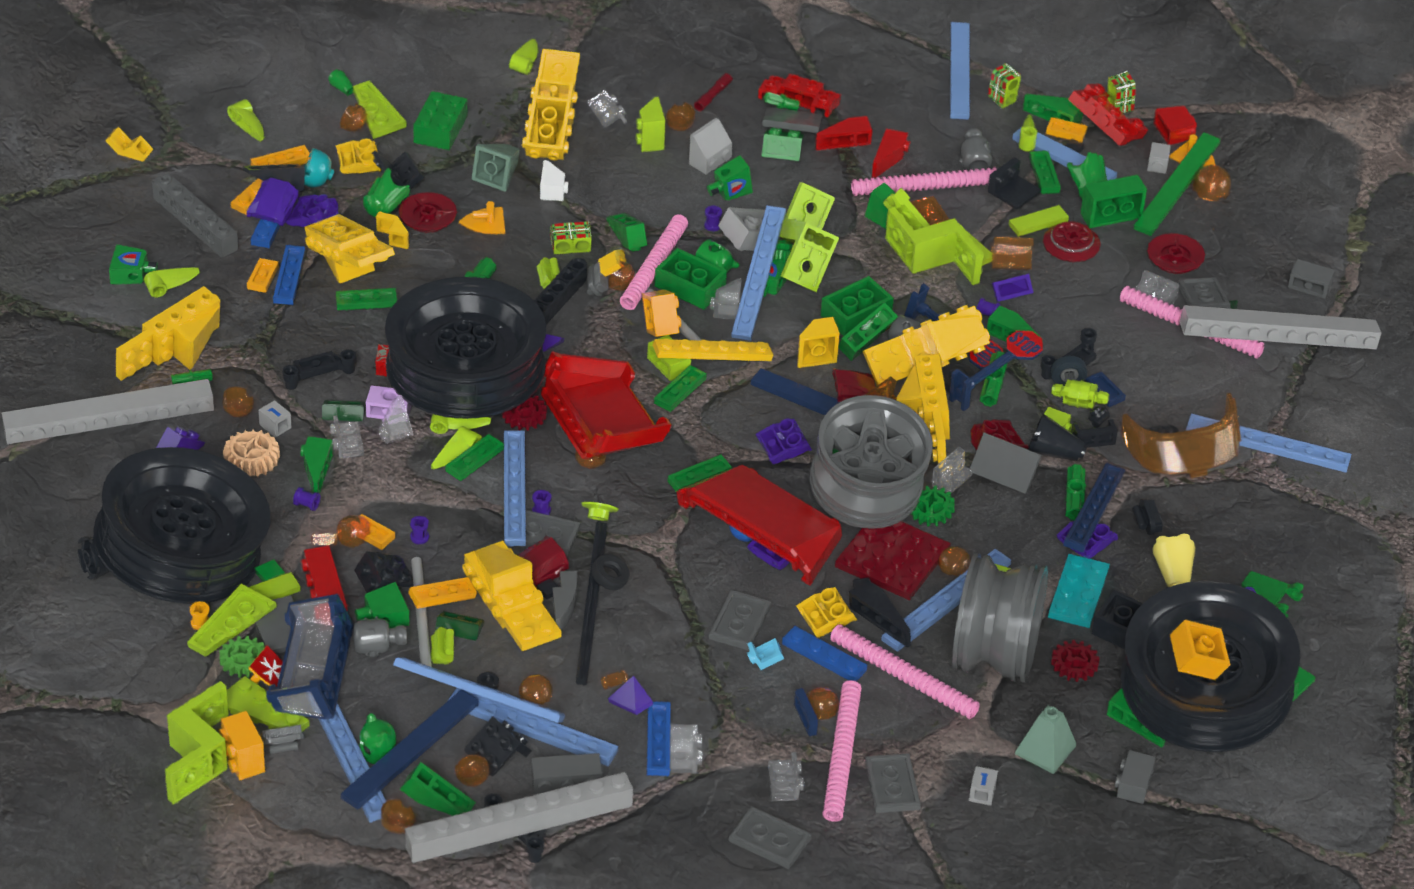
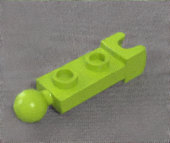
(901, 202)

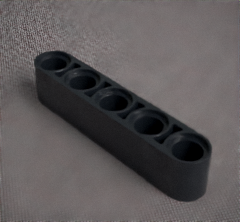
(562, 288)

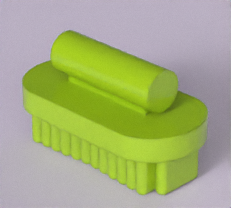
(547, 271)
(442, 646)

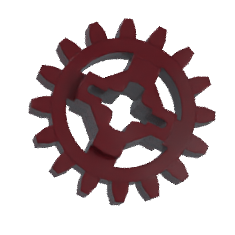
(526, 414)
(1075, 660)

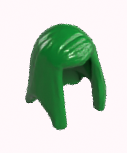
(1090, 171)
(384, 195)

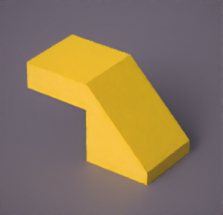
(122, 145)
(394, 227)
(611, 262)

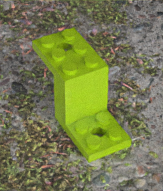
(809, 239)
(934, 246)
(197, 742)

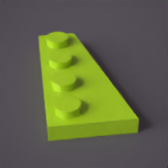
(381, 115)
(231, 618)
(250, 697)

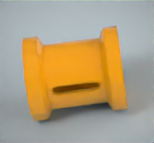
(199, 613)

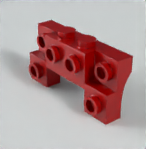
(807, 91)
(1095, 105)

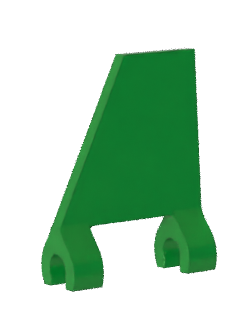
(1273, 589)

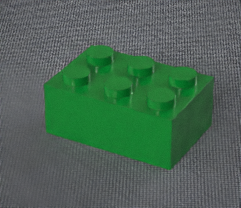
(440, 120)
(1113, 201)
(690, 278)
(854, 303)

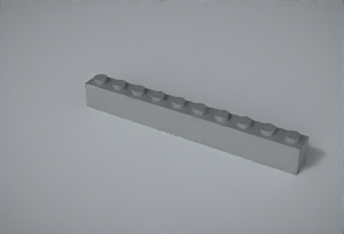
(1280, 327)
(107, 411)
(518, 817)

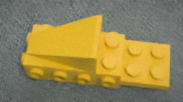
(552, 106)
(346, 246)
(175, 332)
(949, 336)
(926, 395)
(510, 594)

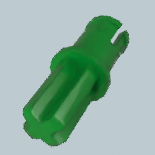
(781, 101)
(191, 376)

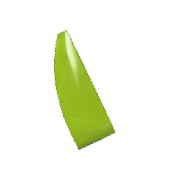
(524, 57)
(243, 116)
(1028, 135)
(161, 280)
(441, 424)
(460, 442)

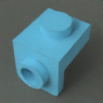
(765, 654)

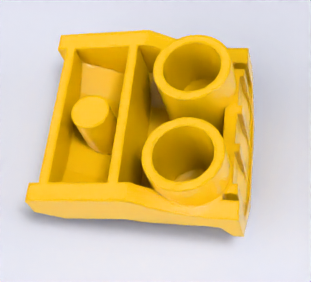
(357, 156)
(825, 611)

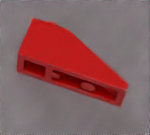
(847, 133)
(890, 151)

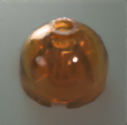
(1212, 183)

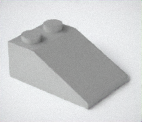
(742, 227)

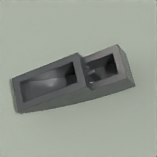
(564, 598)

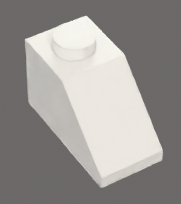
(552, 183)

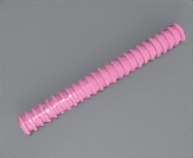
(924, 181)
(657, 255)
(1173, 314)
(904, 671)
(842, 751)

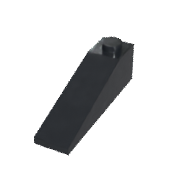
(877, 608)

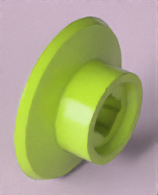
(599, 511)

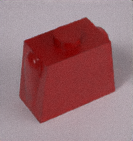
(1174, 124)

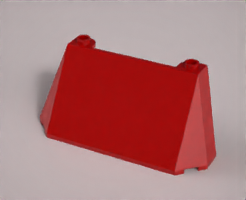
(598, 406)
(768, 517)

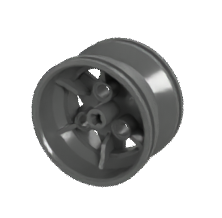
(878, 463)
(1000, 617)

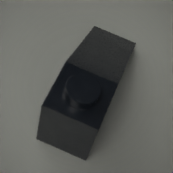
(286, 172)

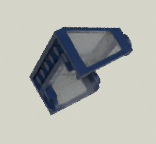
(313, 658)

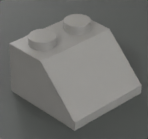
(709, 147)

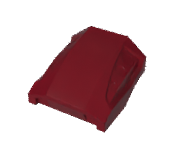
(852, 383)
(998, 428)
(546, 560)

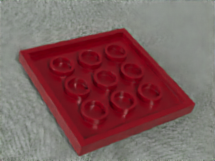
(893, 557)

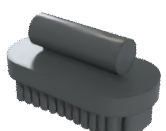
(596, 281)
(282, 738)

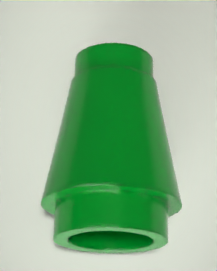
(341, 82)

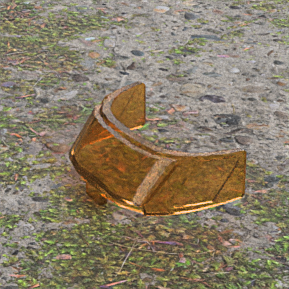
(1187, 450)

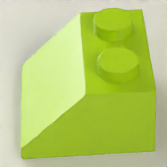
(651, 127)

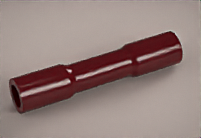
(719, 86)

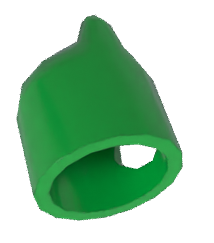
(718, 255)
(377, 737)

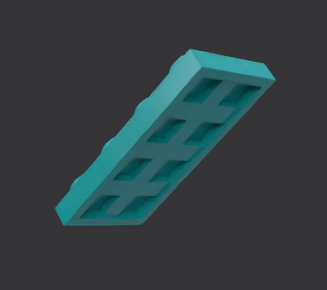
(1079, 590)

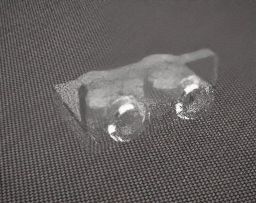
(606, 108)
(1158, 287)
(347, 438)
(951, 471)
(785, 779)

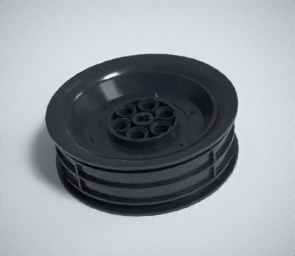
(465, 347)
(181, 525)
(1203, 712)

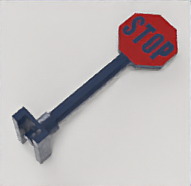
(918, 306)
(1020, 345)

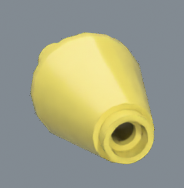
(1175, 558)

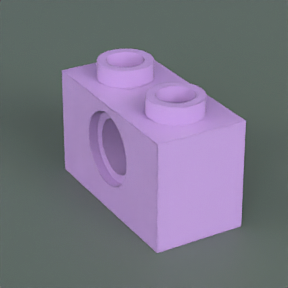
(379, 401)

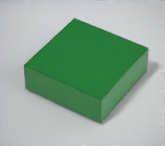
(269, 570)

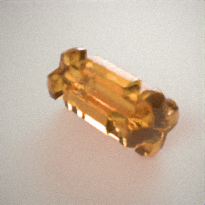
(323, 539)
(614, 679)

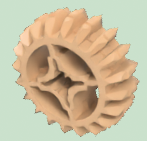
(252, 452)

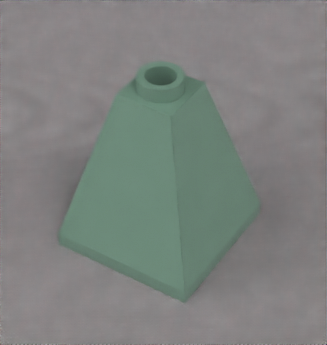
(495, 165)
(1048, 741)

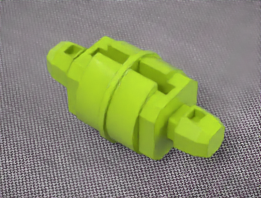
(1080, 394)

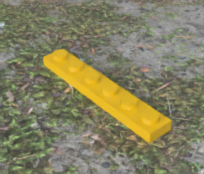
(712, 350)

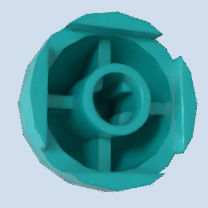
(317, 169)

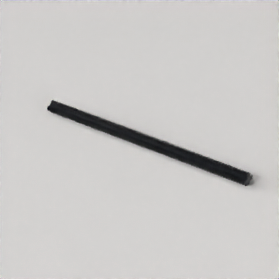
(590, 608)

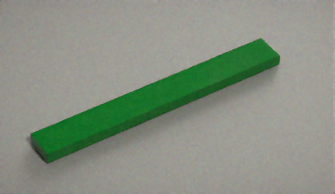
(1176, 184)

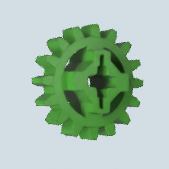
(242, 655)

